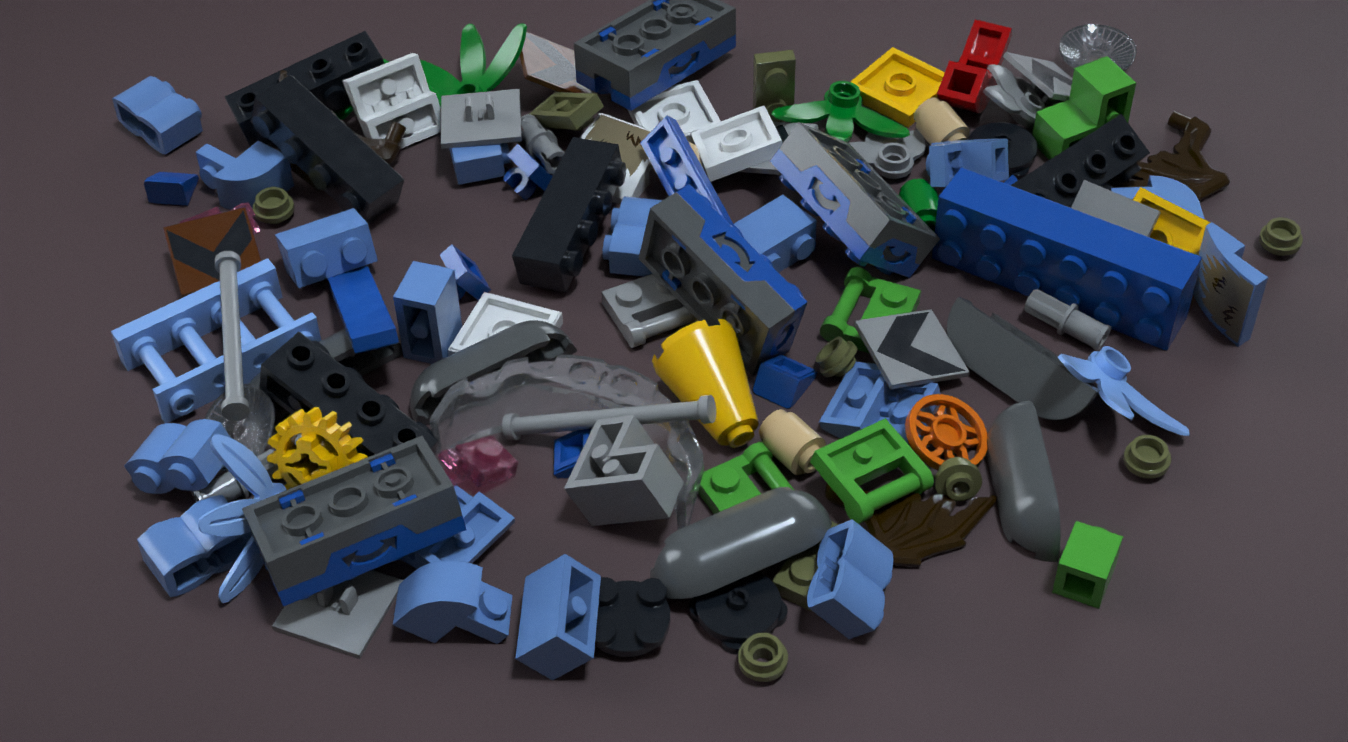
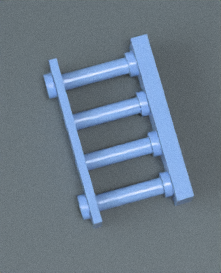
(199, 314)

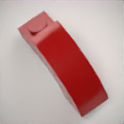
(965, 80)

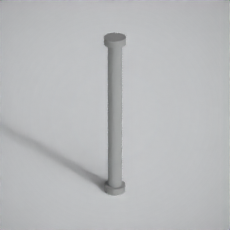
(235, 406)
(515, 426)

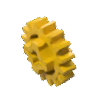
(318, 452)

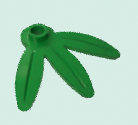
(474, 64)
(842, 107)

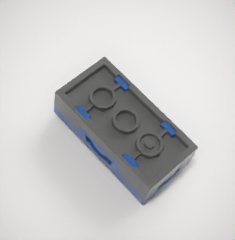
(654, 48)
(853, 201)
(721, 275)
(354, 520)

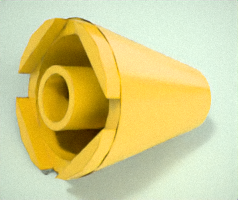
(709, 362)

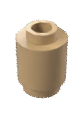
(939, 122)
(790, 440)

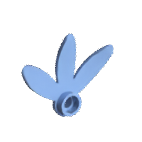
(1109, 371)
(230, 519)

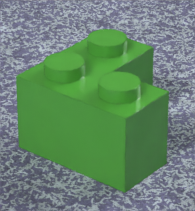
(1096, 97)

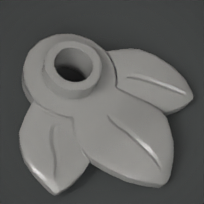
(1014, 96)
(891, 156)

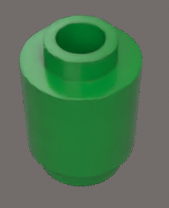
(921, 199)

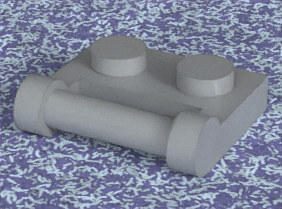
(644, 309)

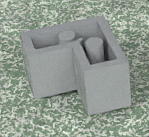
(623, 475)

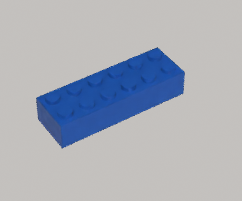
(1070, 255)

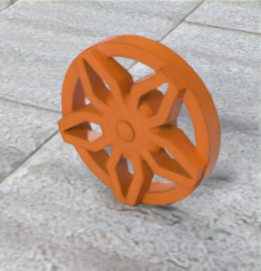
(945, 430)

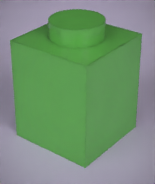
(1087, 564)

